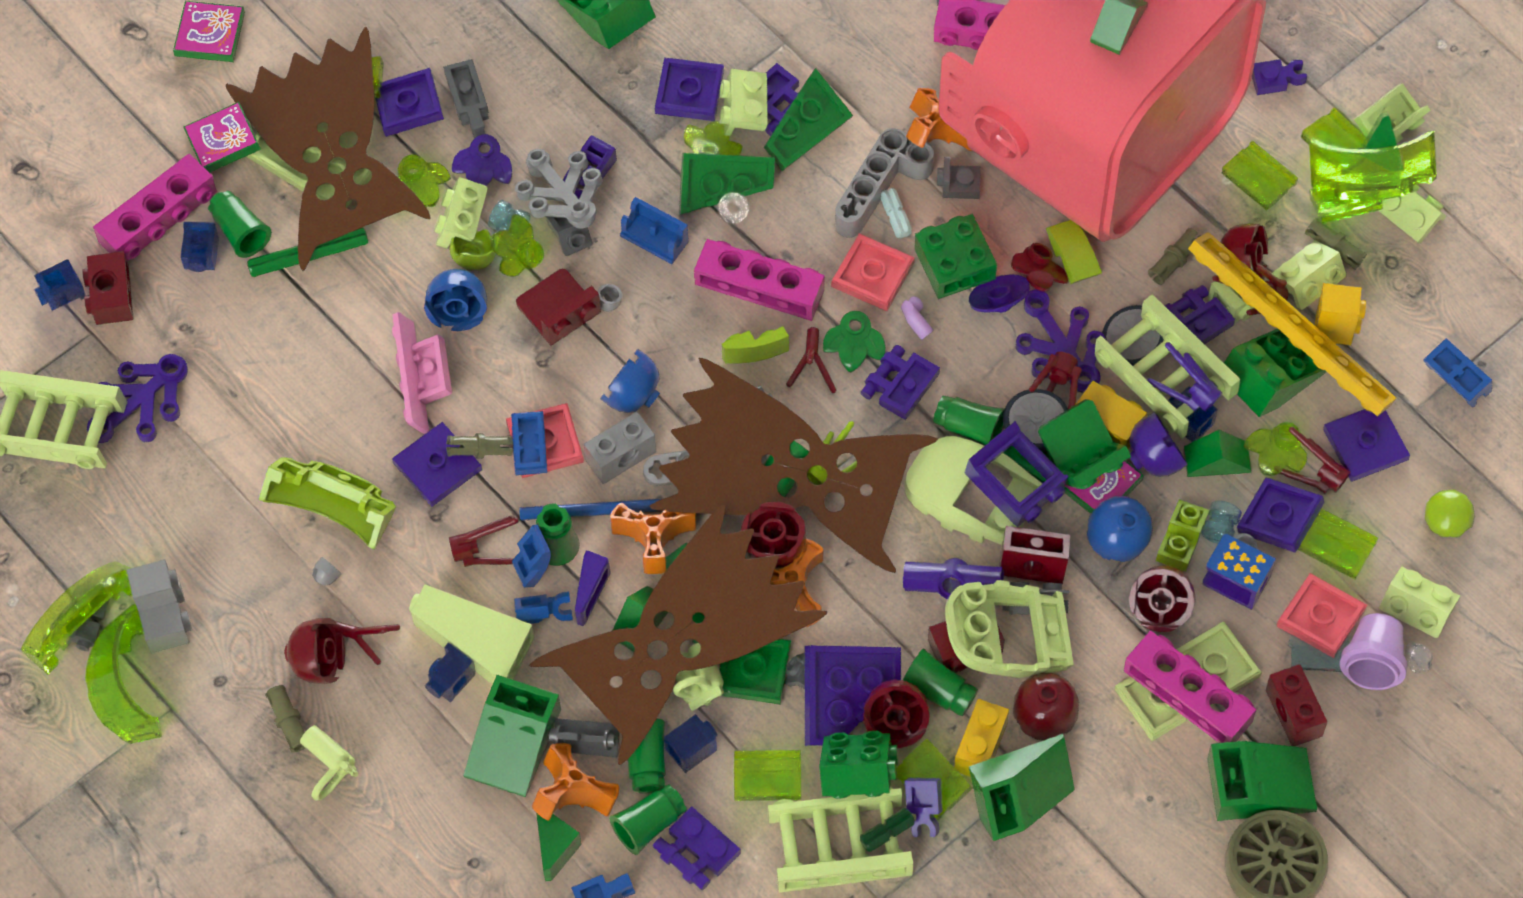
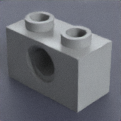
(620, 447)

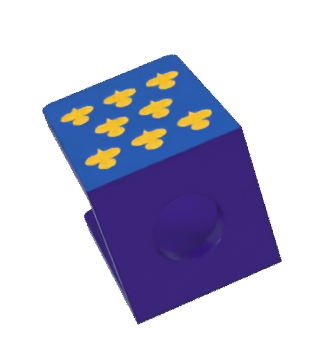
(1238, 571)

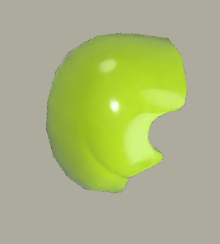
(473, 254)
(1449, 513)

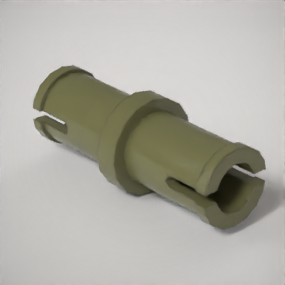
(1336, 241)
(1173, 257)
(479, 445)
(286, 717)

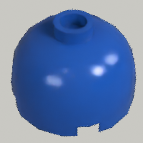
(456, 300)
(634, 385)
(1119, 528)

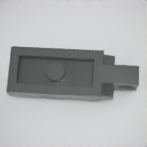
(467, 95)

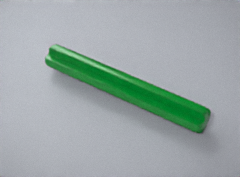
(289, 257)

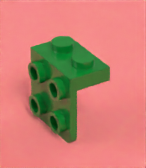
(1082, 445)

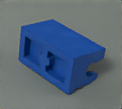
(654, 231)
(1459, 372)

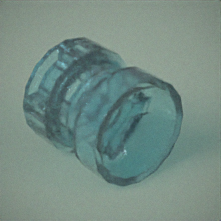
(501, 216)
(1221, 521)

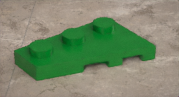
(808, 121)
(711, 176)

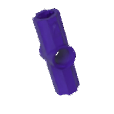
(936, 576)

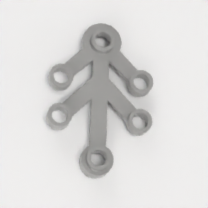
(579, 211)

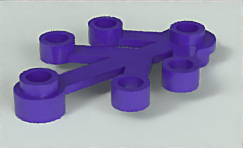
(1060, 342)
(144, 395)

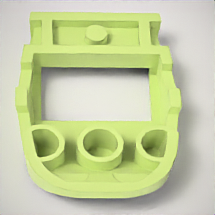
(939, 479)
(975, 630)

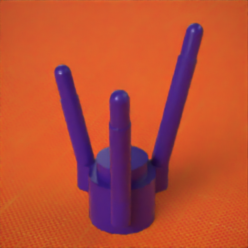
(1203, 392)

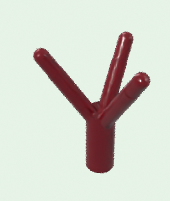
(811, 353)
(356, 633)

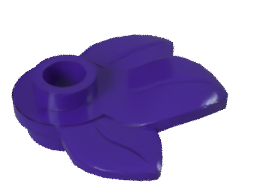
(483, 166)

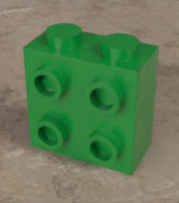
(955, 256)
(857, 764)

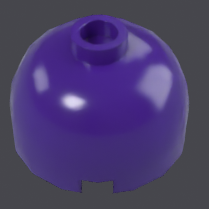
(1155, 448)

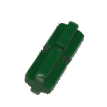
(881, 832)

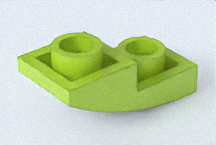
(1075, 251)
(745, 349)
(1182, 535)

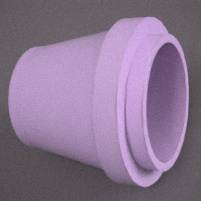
(1375, 653)

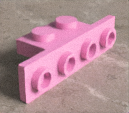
(422, 371)

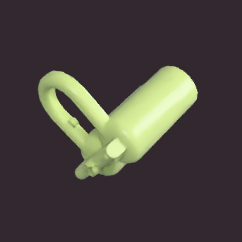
(698, 685)
(332, 756)

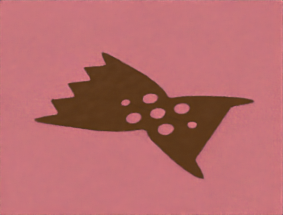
(287, 120)
(745, 425)
(706, 578)

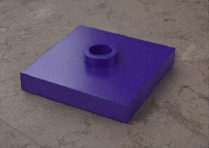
(689, 89)
(408, 102)
(1366, 443)
(431, 469)
(1280, 514)

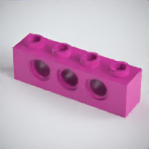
(955, 13)
(162, 194)
(767, 292)
(1194, 706)

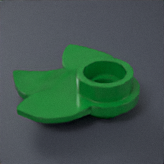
(852, 344)

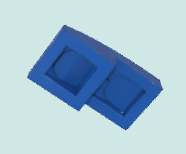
(532, 558)

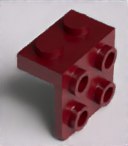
(558, 305)

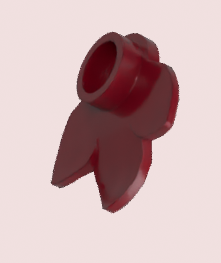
(1039, 267)

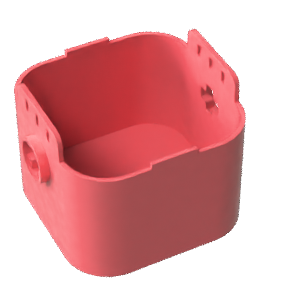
(1095, 126)

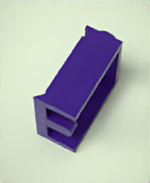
(1031, 506)

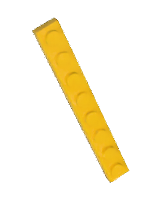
(1292, 323)

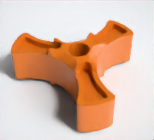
(929, 123)
(651, 532)
(799, 571)
(572, 786)

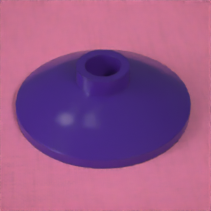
(999, 294)

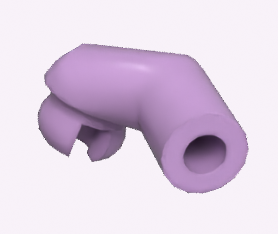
(915, 320)

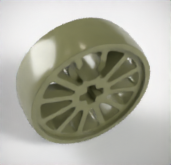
(1287, 825)

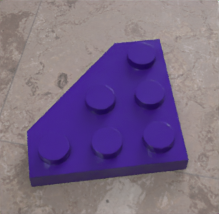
(839, 684)

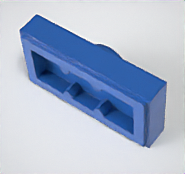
(529, 443)

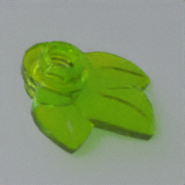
(710, 140)
(425, 180)
(513, 247)
(1276, 452)

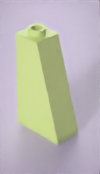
(483, 635)

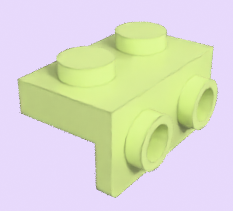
(744, 101)
(1400, 107)
(462, 212)
(1413, 213)
(1309, 271)
(1419, 602)

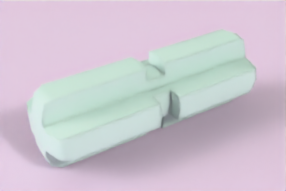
(898, 217)

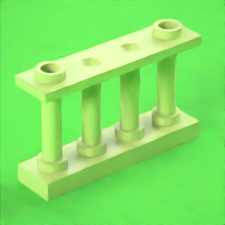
(1159, 318)
(61, 391)
(827, 870)

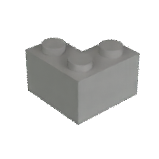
(158, 602)

